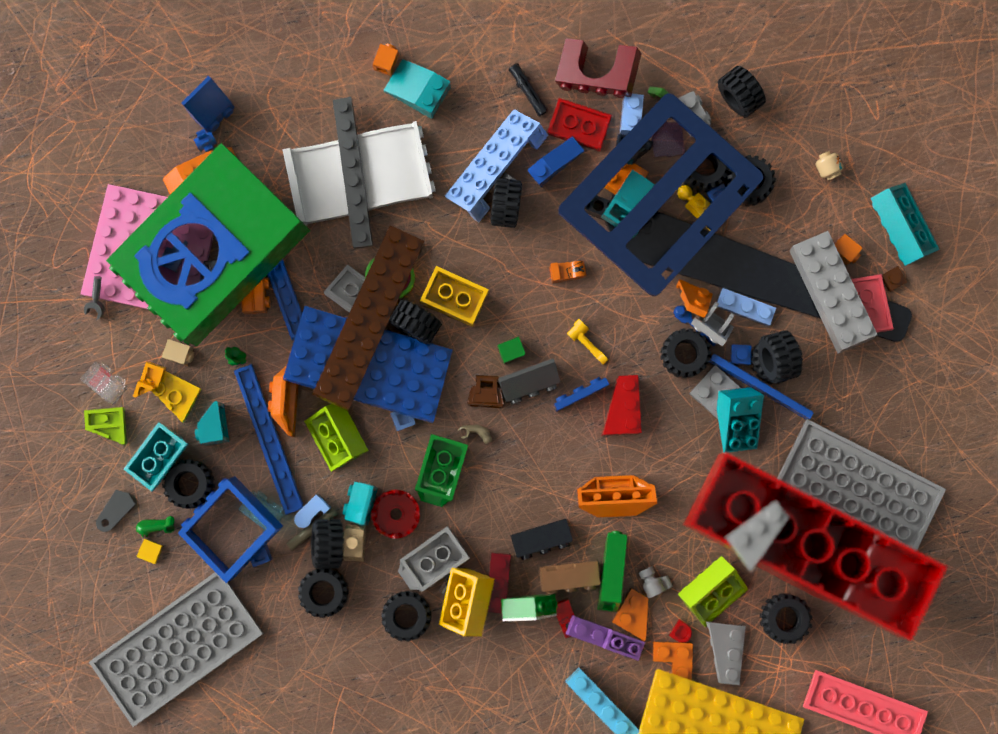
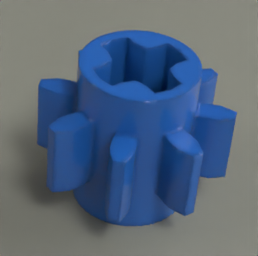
(205, 140)

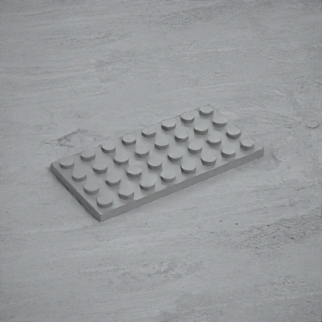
(861, 484)
(175, 648)

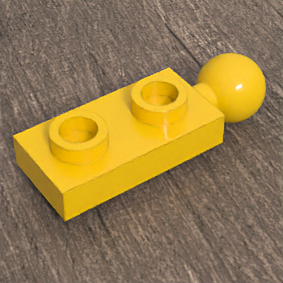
(696, 204)

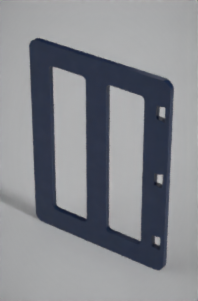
(614, 243)

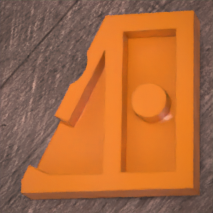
(696, 299)
(633, 614)

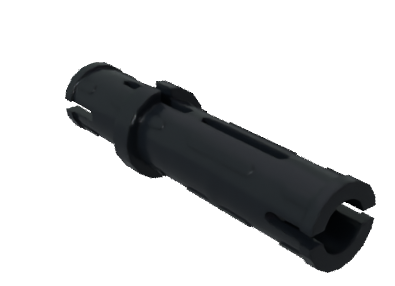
(524, 83)

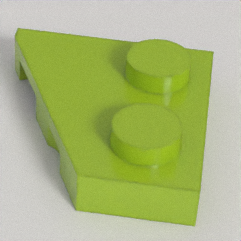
(107, 423)

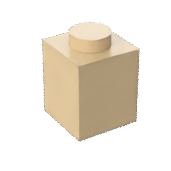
(178, 352)

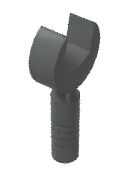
(97, 305)

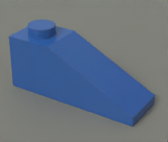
(555, 161)

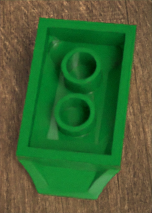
(440, 470)

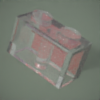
(104, 382)

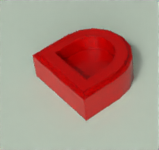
(681, 632)

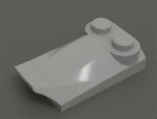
(432, 560)

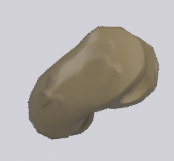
(483, 432)

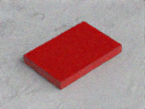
(581, 122)

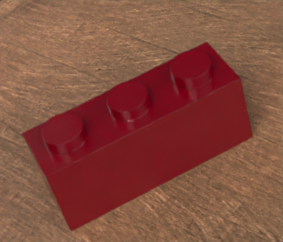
(500, 573)

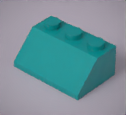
(156, 456)

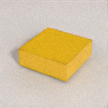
(149, 551)

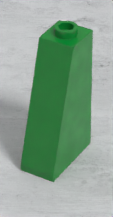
(612, 572)

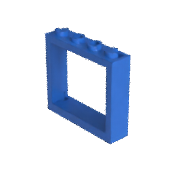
(254, 505)

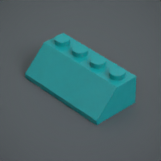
(904, 223)

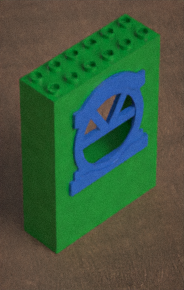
(252, 238)

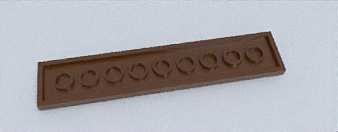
(368, 318)

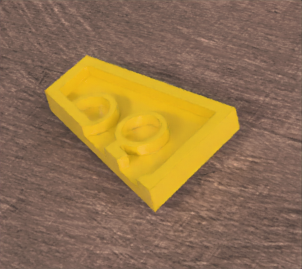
(177, 395)

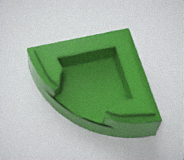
(656, 91)

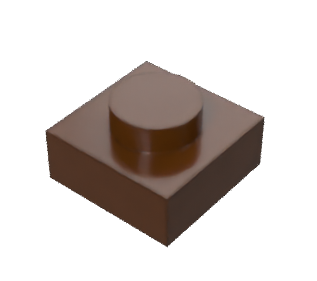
(893, 279)

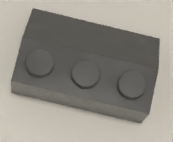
(529, 381)

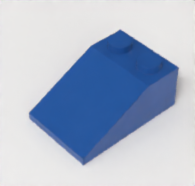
(208, 105)

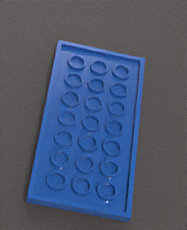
(400, 376)

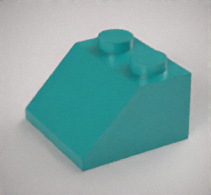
(213, 426)

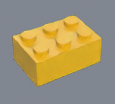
(454, 296)
(466, 602)

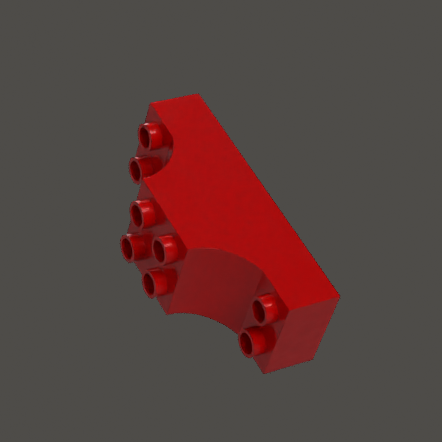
(820, 548)

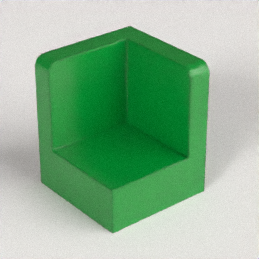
(511, 350)

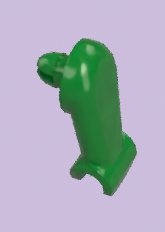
(146, 527)

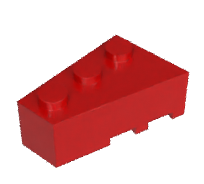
(624, 408)

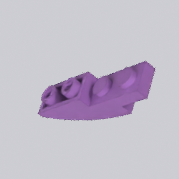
(605, 637)

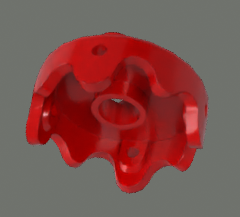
(382, 514)

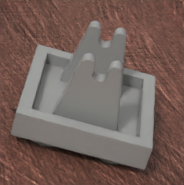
(714, 326)

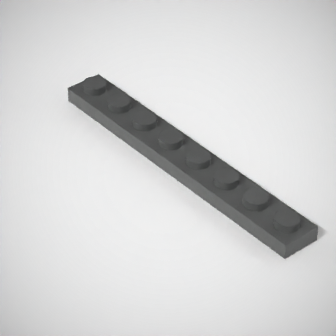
(352, 173)

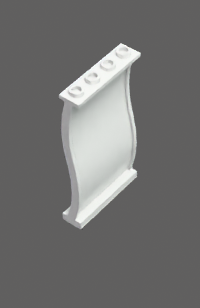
(391, 171)

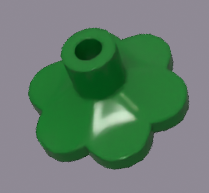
(235, 356)

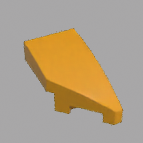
(150, 378)

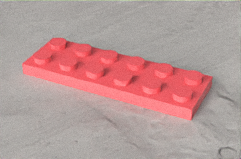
(862, 706)

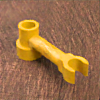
(578, 332)

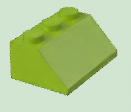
(336, 436)
(713, 591)

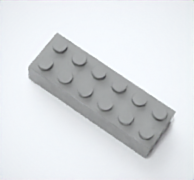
(833, 292)

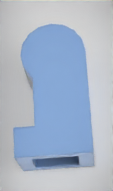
(310, 511)

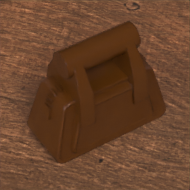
(486, 396)

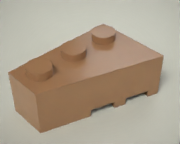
(569, 577)

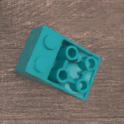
(627, 197)
(739, 418)

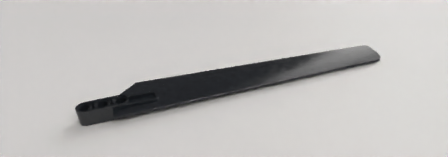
(735, 267)

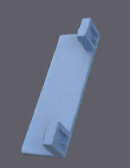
(493, 161)

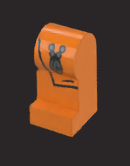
(567, 271)

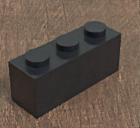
(541, 539)

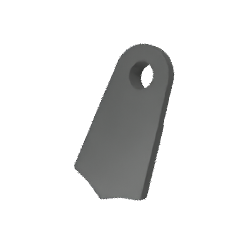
(115, 510)

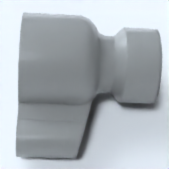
(652, 584)

